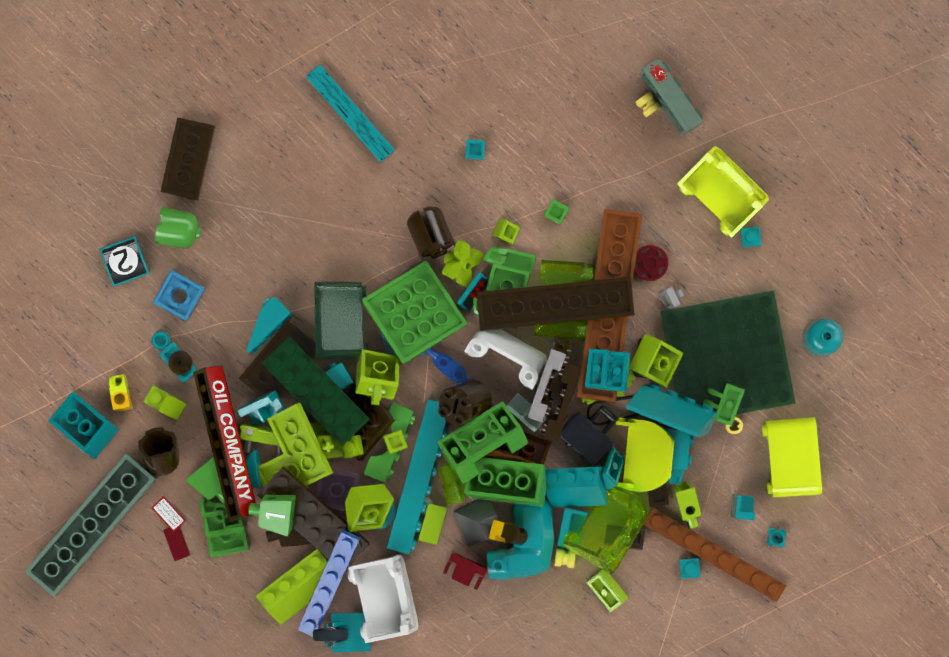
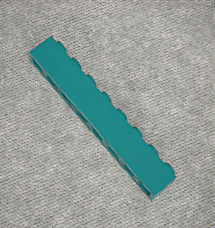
(417, 480)

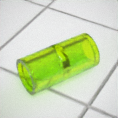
(451, 485)

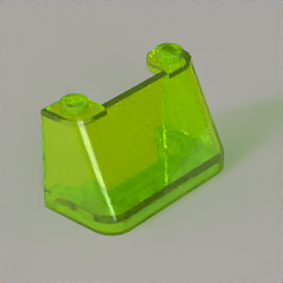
(609, 530)

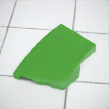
(222, 536)

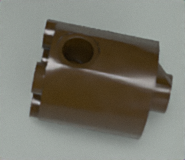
(464, 402)

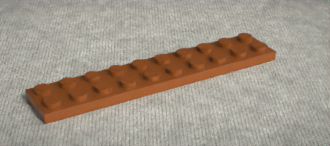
(614, 260)

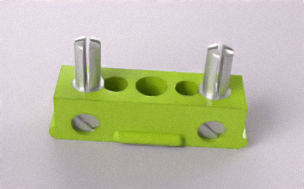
(259, 434)

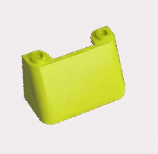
(724, 190)
(793, 457)

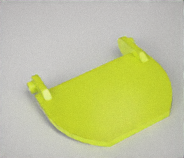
(647, 455)

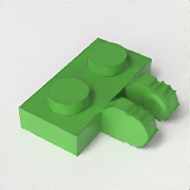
(728, 403)

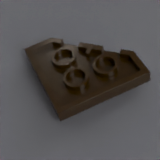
(378, 424)

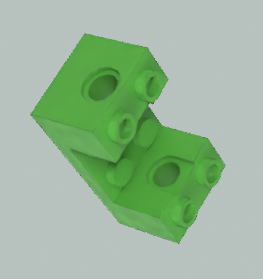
(463, 449)

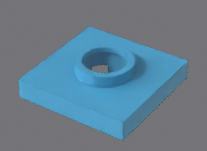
(165, 296)

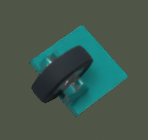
(343, 633)

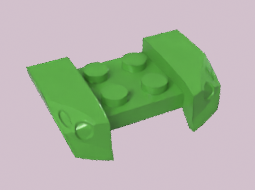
(509, 270)

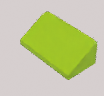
(432, 523)
(607, 590)

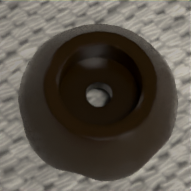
(178, 368)

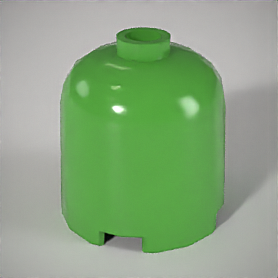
(177, 229)

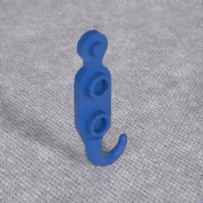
(448, 366)

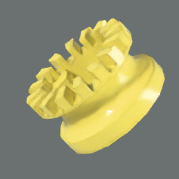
(739, 426)

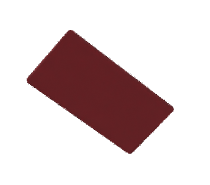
(176, 543)

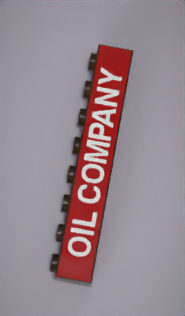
(225, 441)

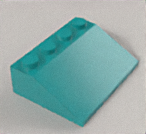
(673, 410)

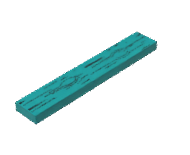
(350, 113)

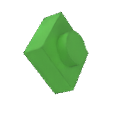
(556, 212)

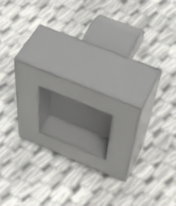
(670, 298)

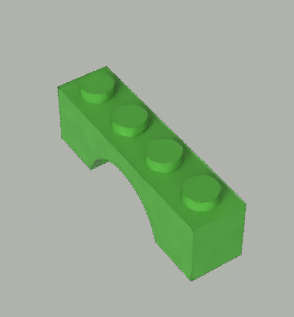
(381, 466)

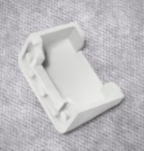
(514, 349)
(384, 598)

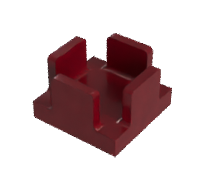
(465, 569)

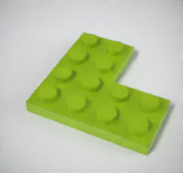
(300, 448)

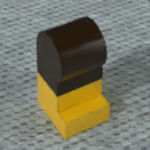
(507, 532)

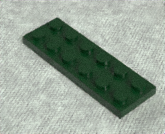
(316, 391)

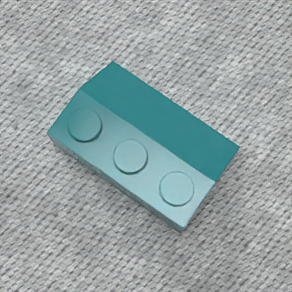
(576, 487)

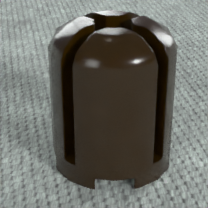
(421, 237)

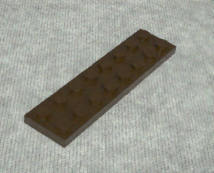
(555, 304)

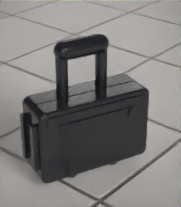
(586, 437)

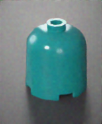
(814, 337)

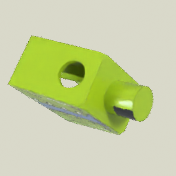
(684, 497)

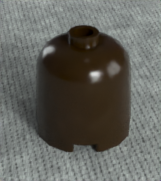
(159, 451)

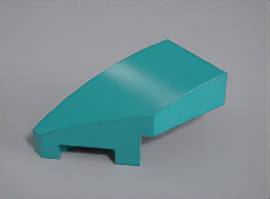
(253, 462)

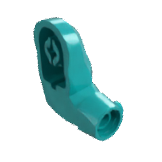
(532, 556)

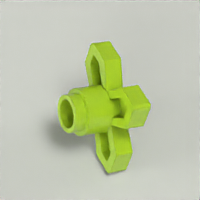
(460, 263)

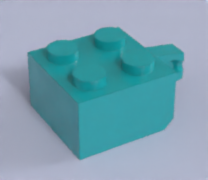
(681, 455)

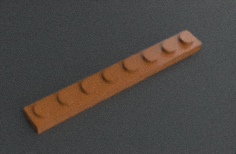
(714, 554)

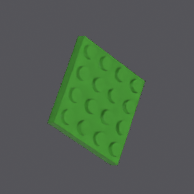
(414, 312)

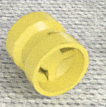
(648, 104)
(564, 557)

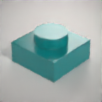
(475, 149)
(750, 237)
(689, 568)

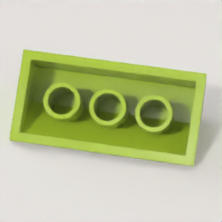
(294, 588)

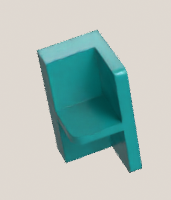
(262, 408)
(743, 507)

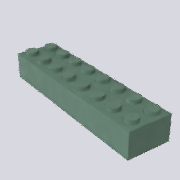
(91, 525)

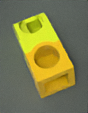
(120, 393)

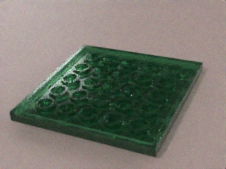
(732, 344)

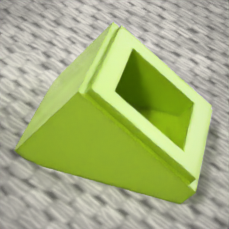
(506, 231)

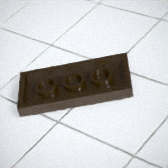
(187, 158)
(257, 376)

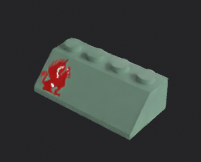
(670, 97)

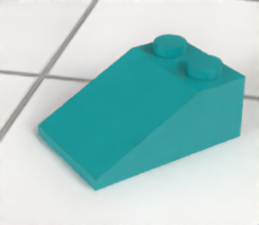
(270, 320)
(83, 425)

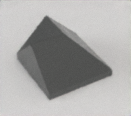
(476, 521)

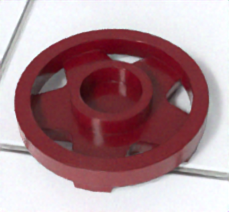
(651, 263)

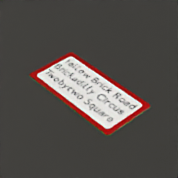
(168, 514)

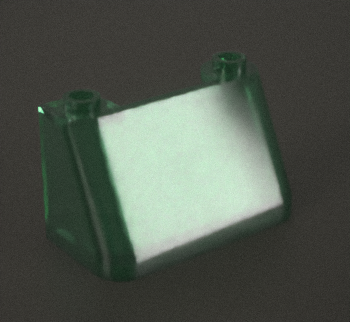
(339, 320)

